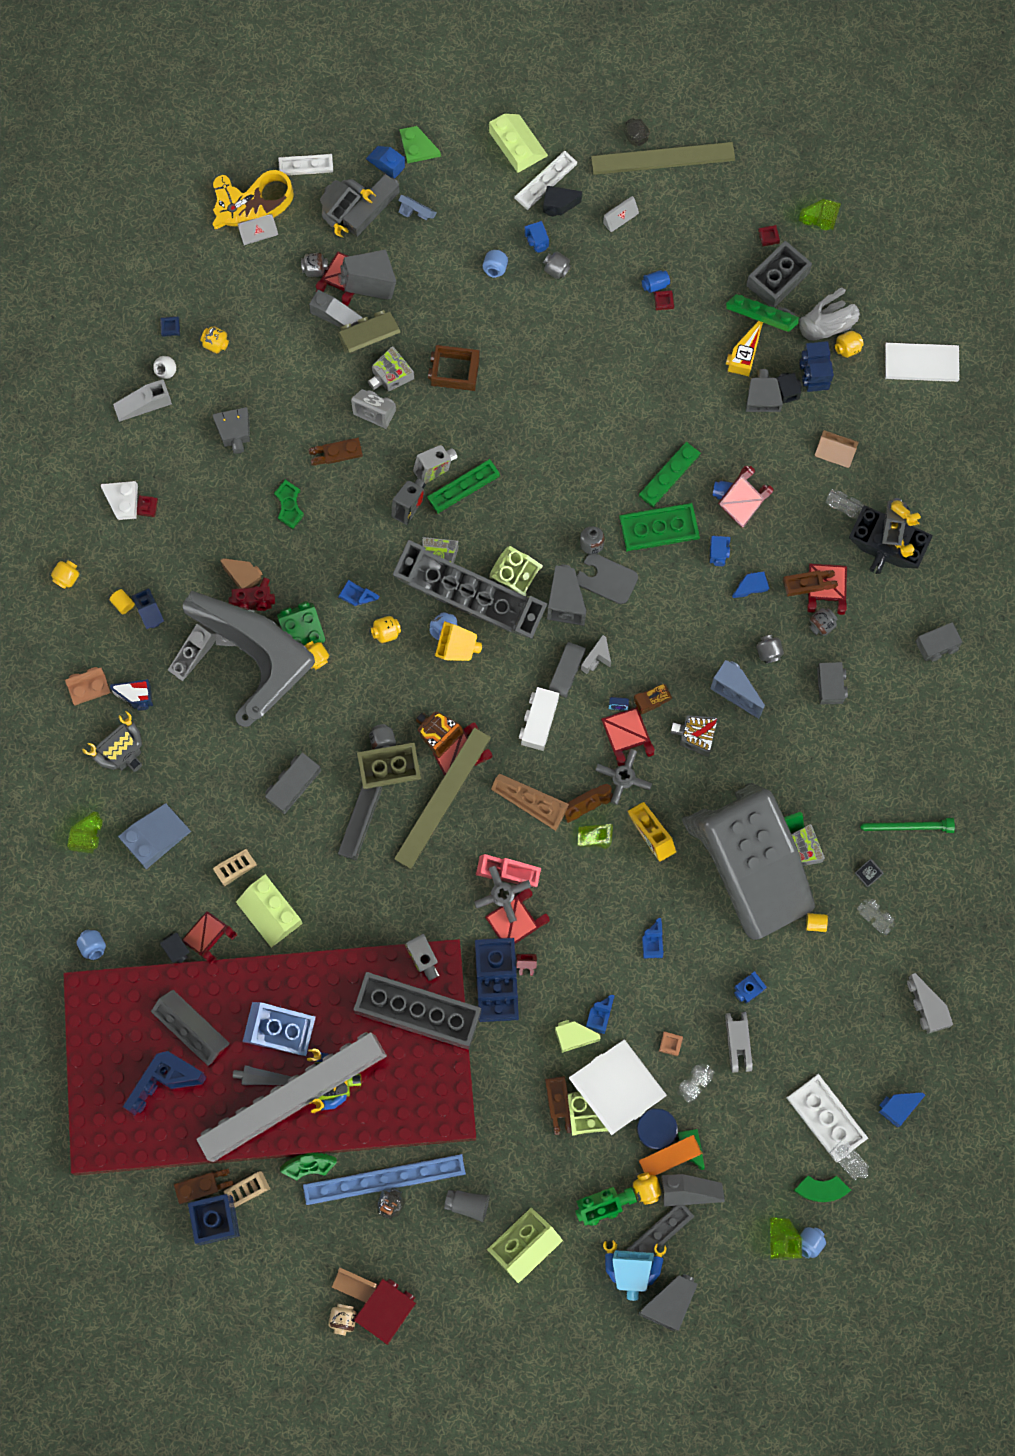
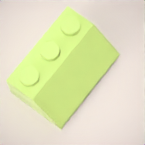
(516, 141)
(268, 911)
(524, 1245)

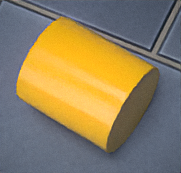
(122, 601)
(816, 922)

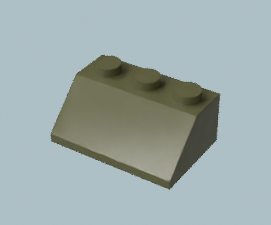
(367, 331)
(388, 765)

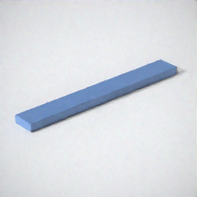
(384, 1179)

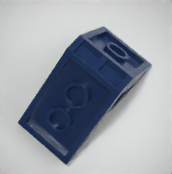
(179, 1075)

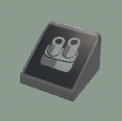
(869, 873)

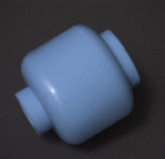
(495, 263)
(437, 623)
(91, 944)
(812, 1242)

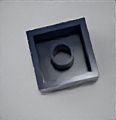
(213, 1219)

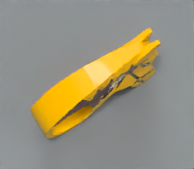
(238, 207)

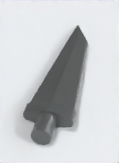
(256, 1076)

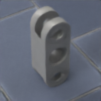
(738, 1042)

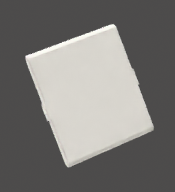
(617, 1087)

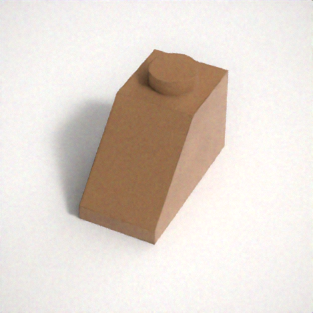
(242, 573)

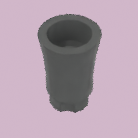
(467, 1204)

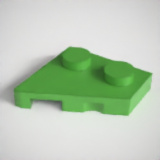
(417, 145)

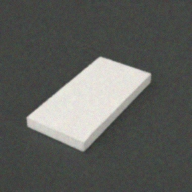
(922, 362)
(826, 1115)

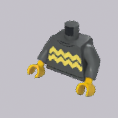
(119, 748)

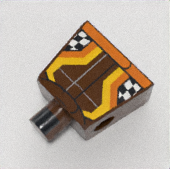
(438, 732)

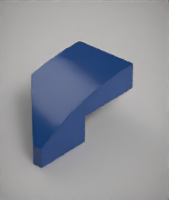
(751, 584)
(653, 941)
(599, 1015)

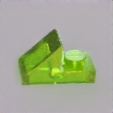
(595, 836)

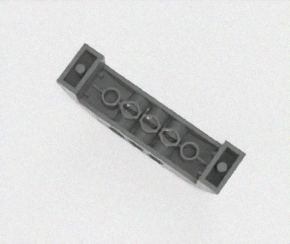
(468, 591)

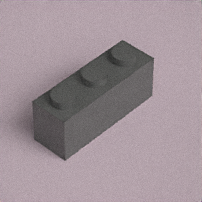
(292, 783)

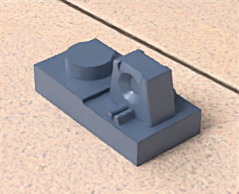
(409, 205)

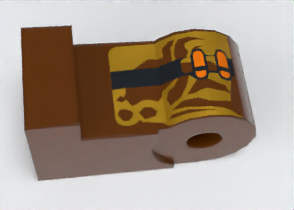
(652, 699)

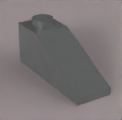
(332, 310)
(689, 1190)

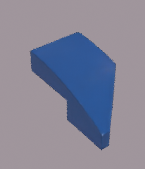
(356, 595)

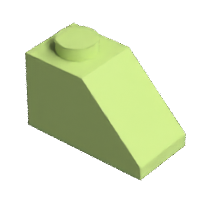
(574, 1035)

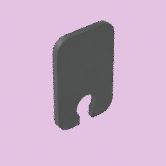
(611, 580)

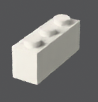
(539, 718)

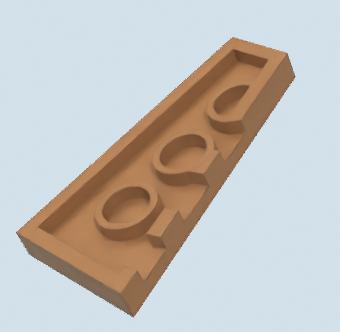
(538, 804)

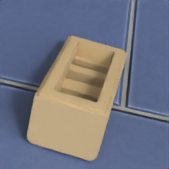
(231, 861)
(262, 1182)

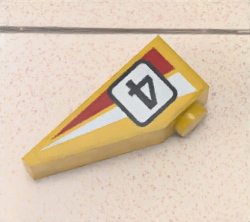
(743, 353)
(652, 831)

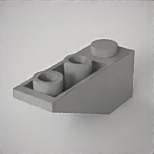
(143, 400)
(192, 651)
(932, 1009)

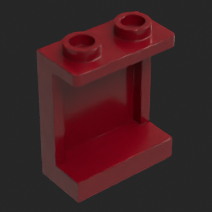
(385, 1310)

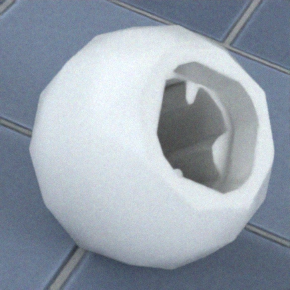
(164, 367)

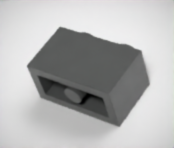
(939, 642)
(831, 683)

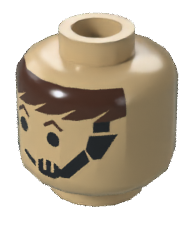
(342, 1319)

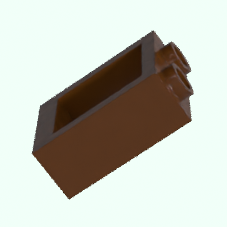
(454, 353)

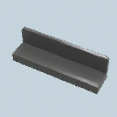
(359, 822)
(189, 1027)

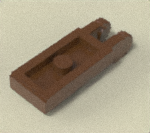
(336, 451)
(808, 582)
(588, 802)
(558, 1102)
(201, 1186)

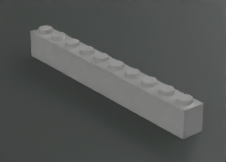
(291, 1097)

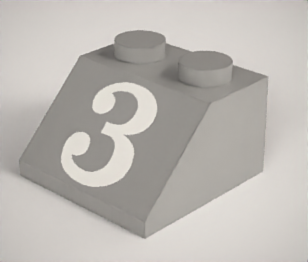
(373, 408)

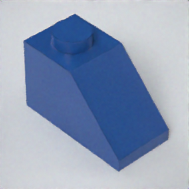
(387, 160)
(900, 1107)

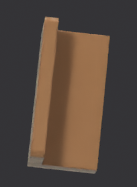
(836, 449)
(354, 1285)

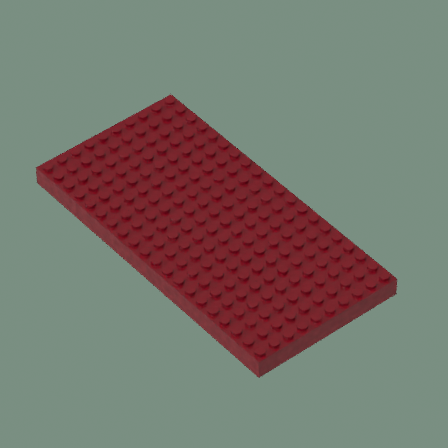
(112, 1036)

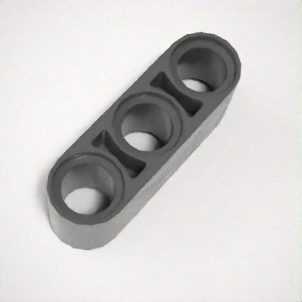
(567, 668)

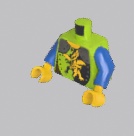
(337, 1095)

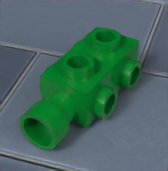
(603, 1205)

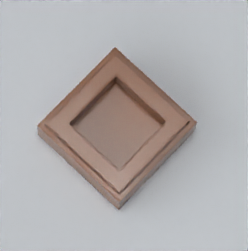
(670, 1044)

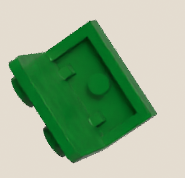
(302, 623)

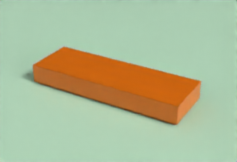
(671, 1156)

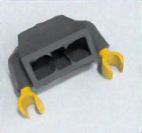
(339, 200)

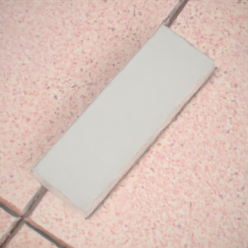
(306, 164)

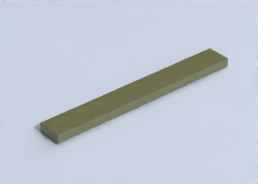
(662, 158)
(442, 798)

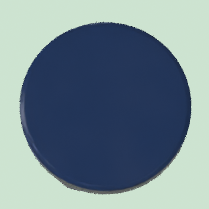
(657, 1129)

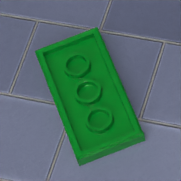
(659, 527)

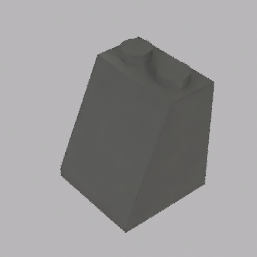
(368, 275)
(566, 597)
(671, 1303)

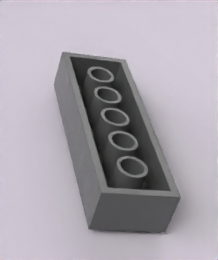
(417, 1010)

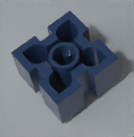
(818, 366)

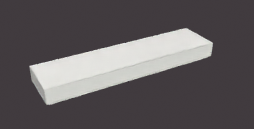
(548, 177)

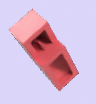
(508, 870)

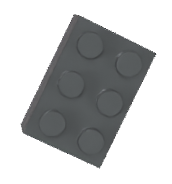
(779, 274)

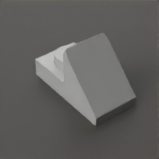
(599, 652)

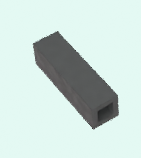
(364, 212)

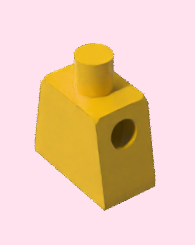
(457, 643)

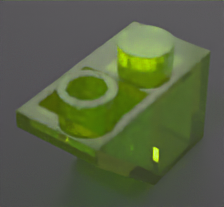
(821, 214)
(84, 833)
(784, 1240)

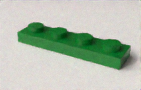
(762, 312)
(669, 474)
(463, 486)

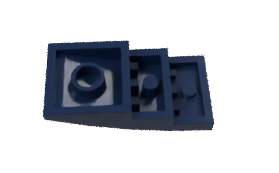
(496, 979)

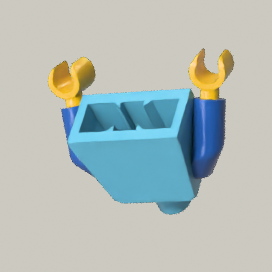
(633, 1269)

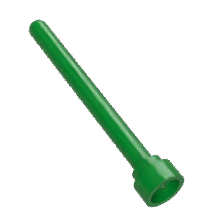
(946, 825)

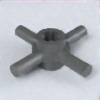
(628, 782)
(505, 887)

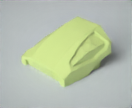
(517, 568)
(583, 1118)

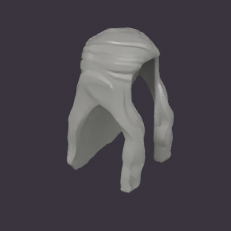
(824, 323)

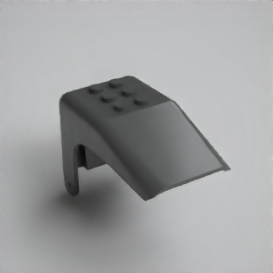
(274, 650)
(755, 860)

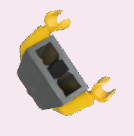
(894, 525)

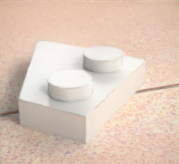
(122, 498)

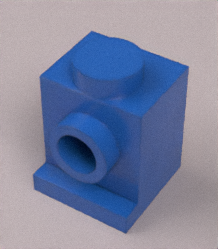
(537, 236)
(718, 550)
(746, 996)

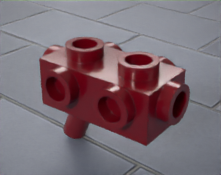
(253, 598)

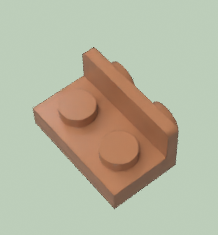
(87, 685)

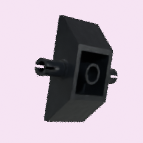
(868, 537)

